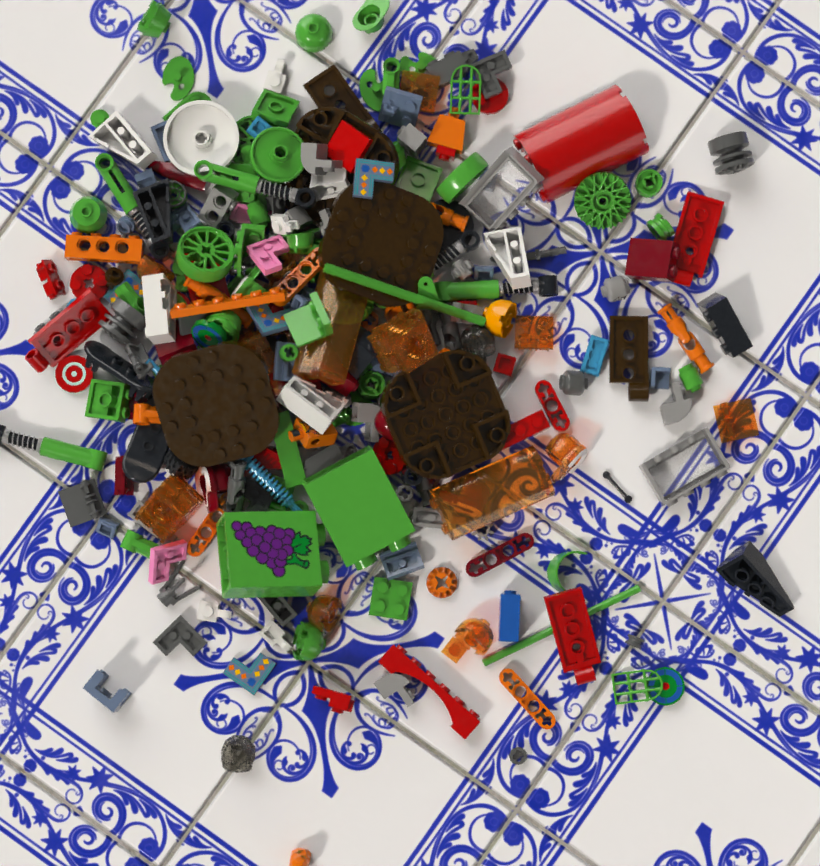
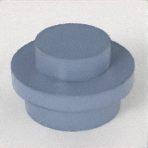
(125, 225)

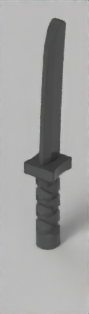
(540, 254)

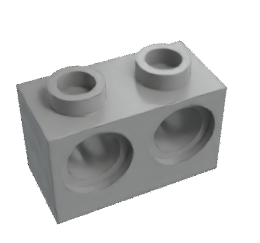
(412, 140)
(216, 203)

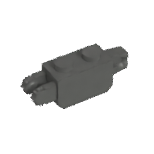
(447, 65)
(327, 457)

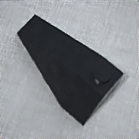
(363, 355)
(752, 573)

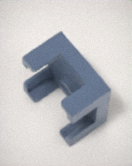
(103, 695)

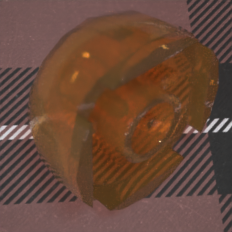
(149, 266)
(323, 611)
(475, 634)

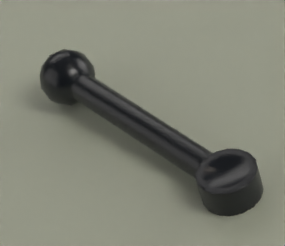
(627, 499)

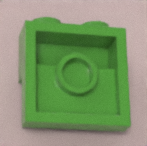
(108, 400)

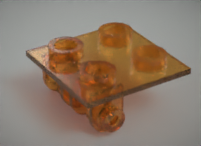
(423, 85)
(533, 332)
(736, 420)

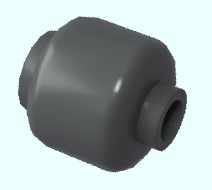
(573, 382)

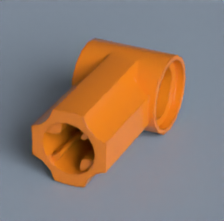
(145, 414)

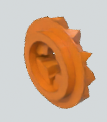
(441, 573)

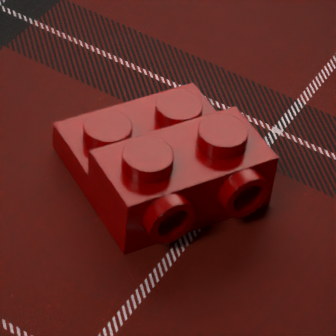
(338, 701)

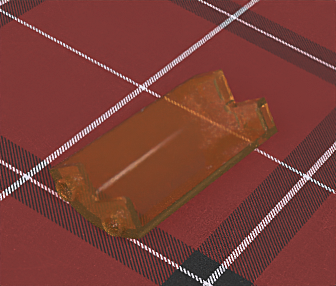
(331, 355)
(491, 493)

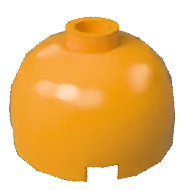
(499, 317)

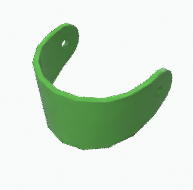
(427, 291)
(552, 570)

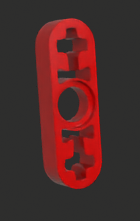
(563, 416)

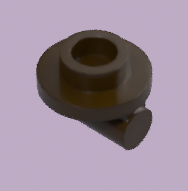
(113, 277)

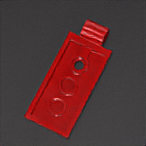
(696, 231)
(73, 327)
(570, 626)

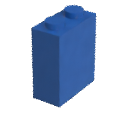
(509, 617)

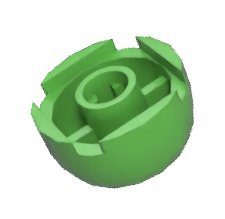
(313, 33)
(308, 642)

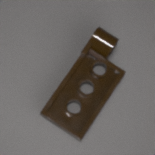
(342, 93)
(639, 384)

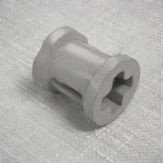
(408, 489)

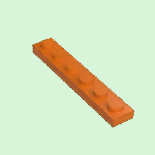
(236, 301)

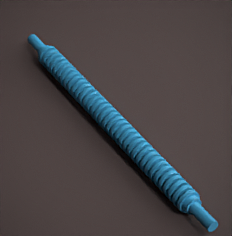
(258, 471)

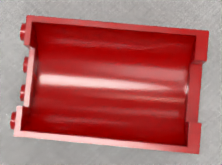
(583, 141)

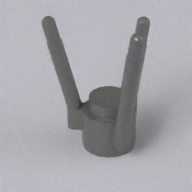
(168, 594)

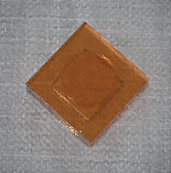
(454, 649)

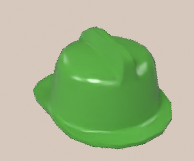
(371, 15)
(301, 240)

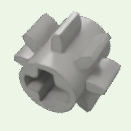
(462, 269)
(481, 534)

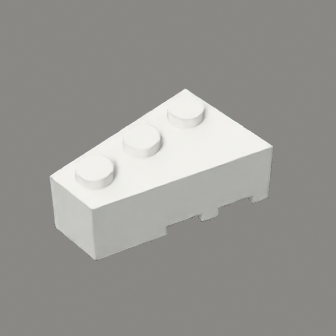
(123, 140)
(510, 255)
(159, 299)
(311, 404)

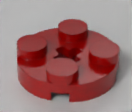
(85, 273)
(390, 466)

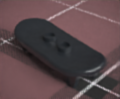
(105, 358)
(145, 452)

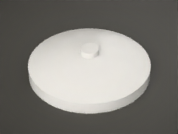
(200, 133)

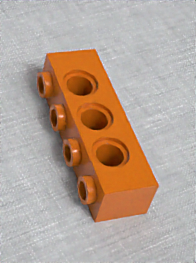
(76, 239)

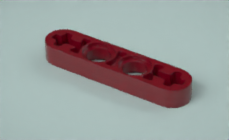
(498, 552)

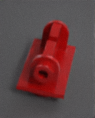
(48, 271)

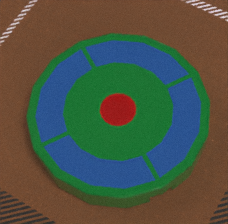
(207, 333)
(672, 686)

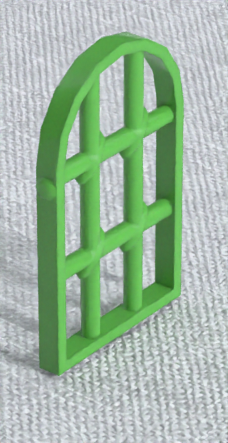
(460, 80)
(629, 693)

